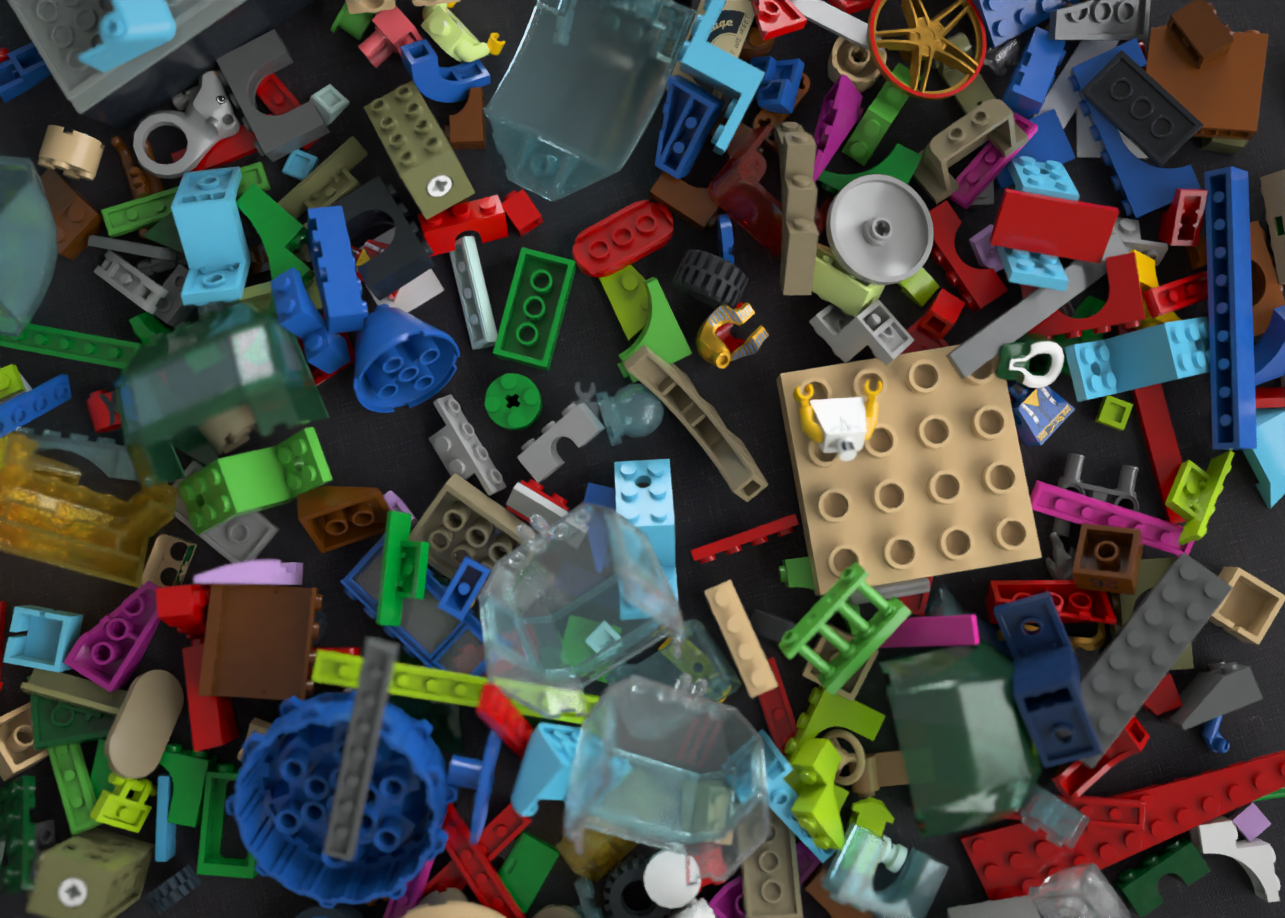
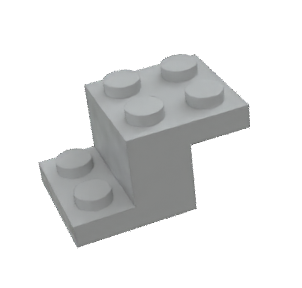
(871, 327)

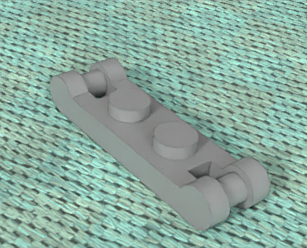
(130, 281)

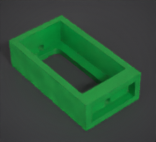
(210, 857)

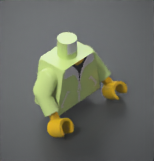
(454, 36)

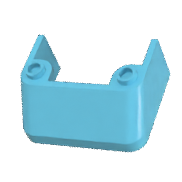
(130, 32)

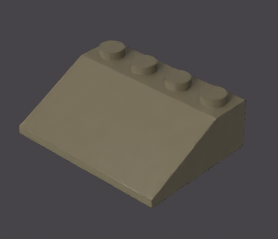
(467, 524)

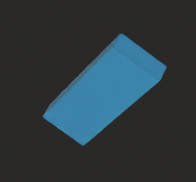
(165, 831)

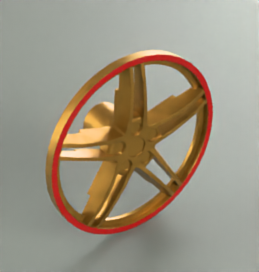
(926, 41)

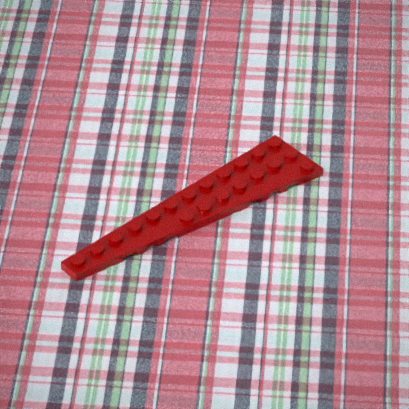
(1019, 858)

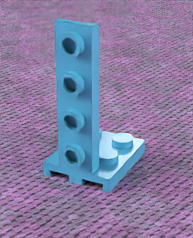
(782, 796)

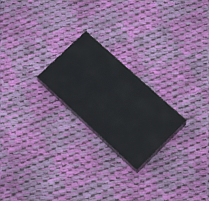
(1141, 108)

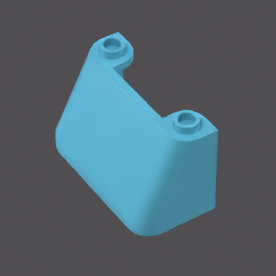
(545, 767)

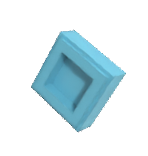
(300, 164)

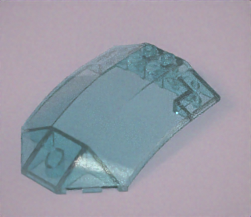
(584, 89)

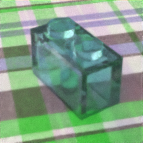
(1053, 816)

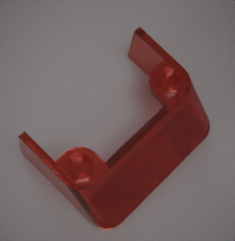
(748, 202)

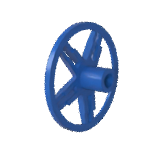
(479, 776)

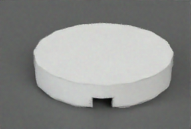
(667, 880)

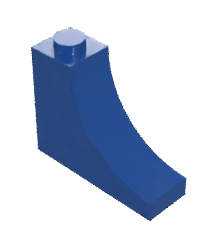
(1270, 350)

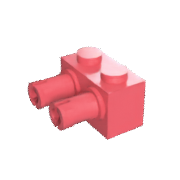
(391, 32)

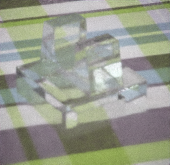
(998, 55)

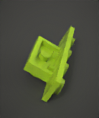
(1196, 493)

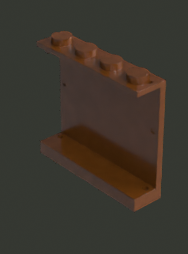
(260, 641)

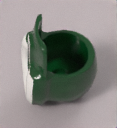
(1030, 361)

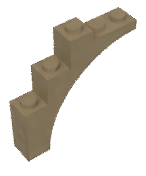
(799, 195)
(701, 420)

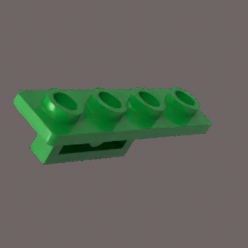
(402, 569)

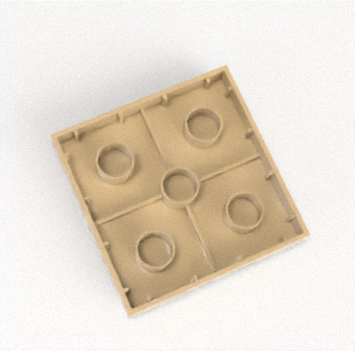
(930, 486)

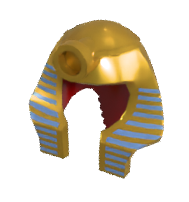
(714, 337)

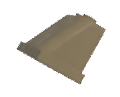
(987, 122)

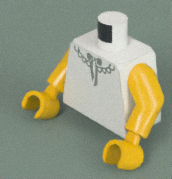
(838, 423)

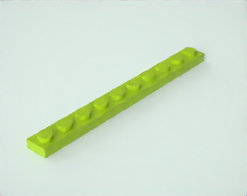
(423, 683)

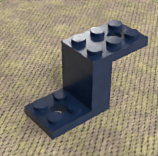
(1047, 680)

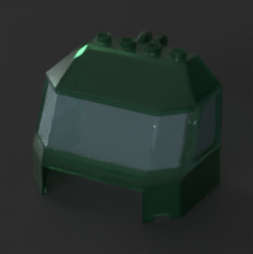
(206, 372)

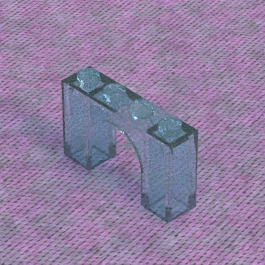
(853, 871)

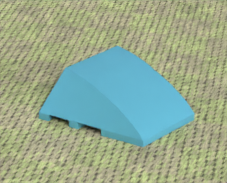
(1269, 457)

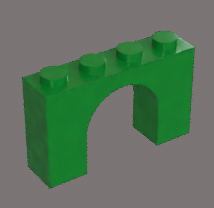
(188, 776)

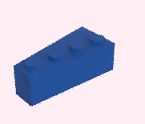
(335, 270)

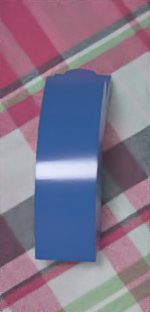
(437, 82)

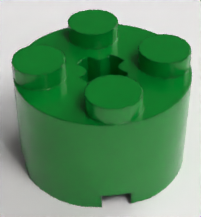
(509, 387)

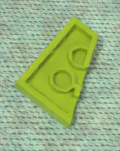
(628, 299)

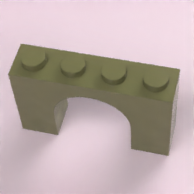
(1122, 604)

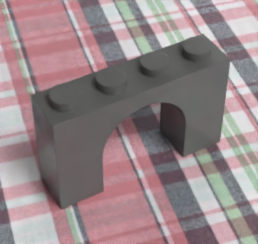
(243, 72)

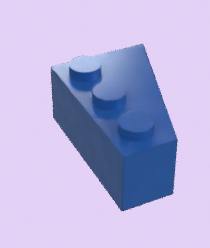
(1033, 73)
(686, 125)

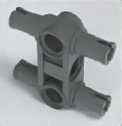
(1072, 480)

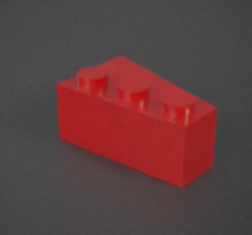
(185, 608)

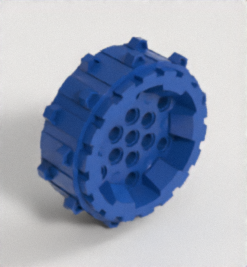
(289, 832)

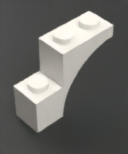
(1255, 857)

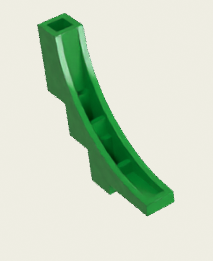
(279, 234)

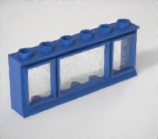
(425, 629)

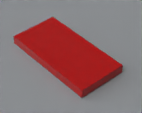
(1053, 226)

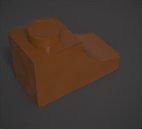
(468, 126)

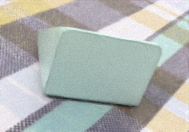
(329, 103)

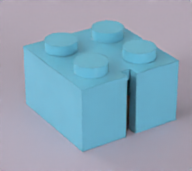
(48, 637)

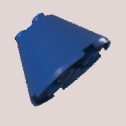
(400, 360)

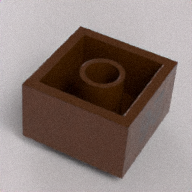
(1108, 559)

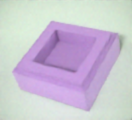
(1249, 821)

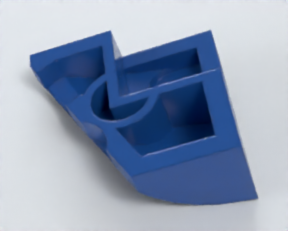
(779, 84)

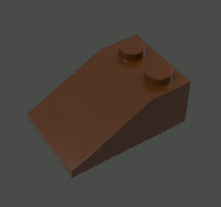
(72, 215)
(342, 515)

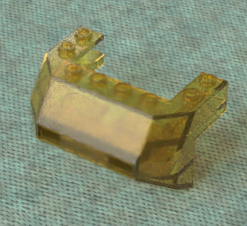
(73, 524)

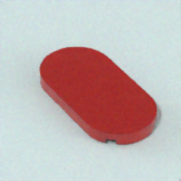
(622, 238)

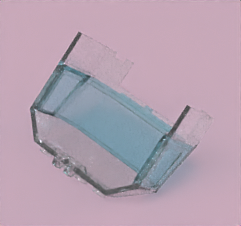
(573, 608)
(671, 775)

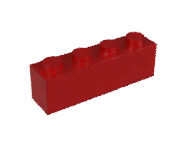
(1072, 603)

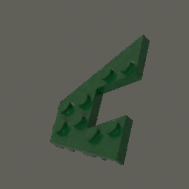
(15, 801)

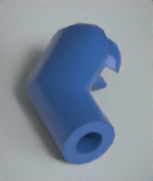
(1213, 737)

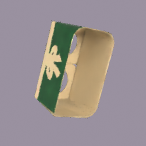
(162, 550)

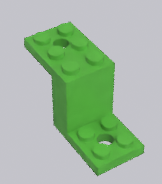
(254, 481)

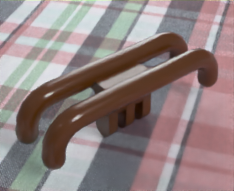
(139, 181)

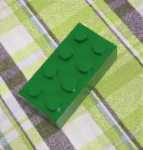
(535, 309)

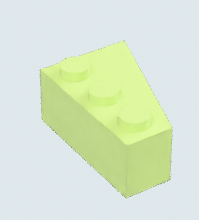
(839, 286)

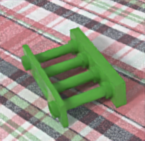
(862, 646)

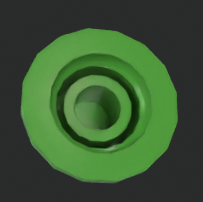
(353, 24)

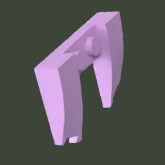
(255, 572)

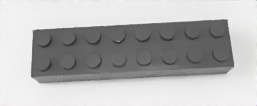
(1147, 647)

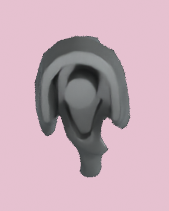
(1063, 562)

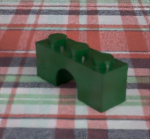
(1140, 883)

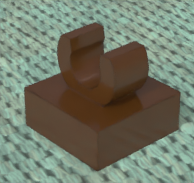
(259, 260)

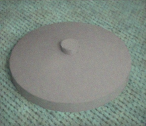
(879, 229)

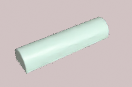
(473, 293)

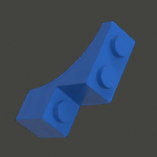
(302, 318)

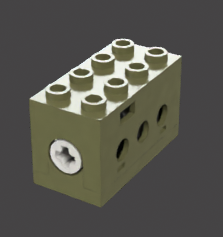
(419, 150)
(90, 876)

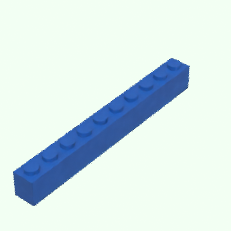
(1230, 309)

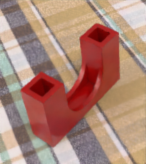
(1123, 305)

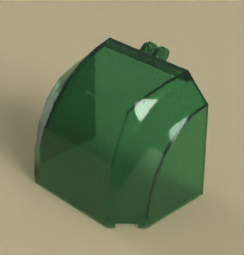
(961, 735)

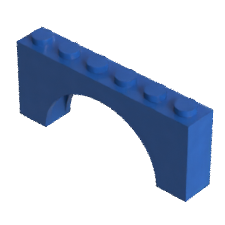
(1141, 184)

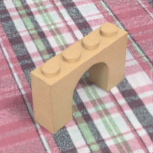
(740, 639)

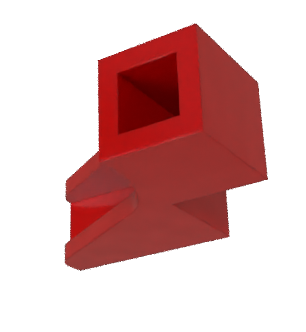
(1074, 778)

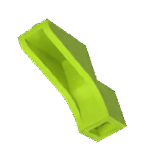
(817, 803)

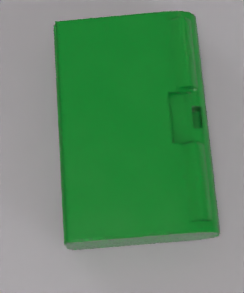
(527, 868)

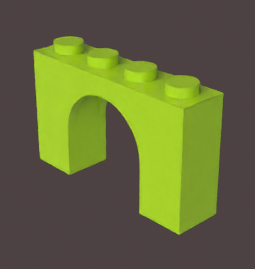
(828, 712)

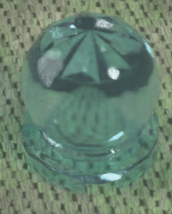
(630, 412)

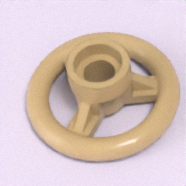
(857, 757)

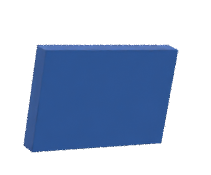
(1046, 144)

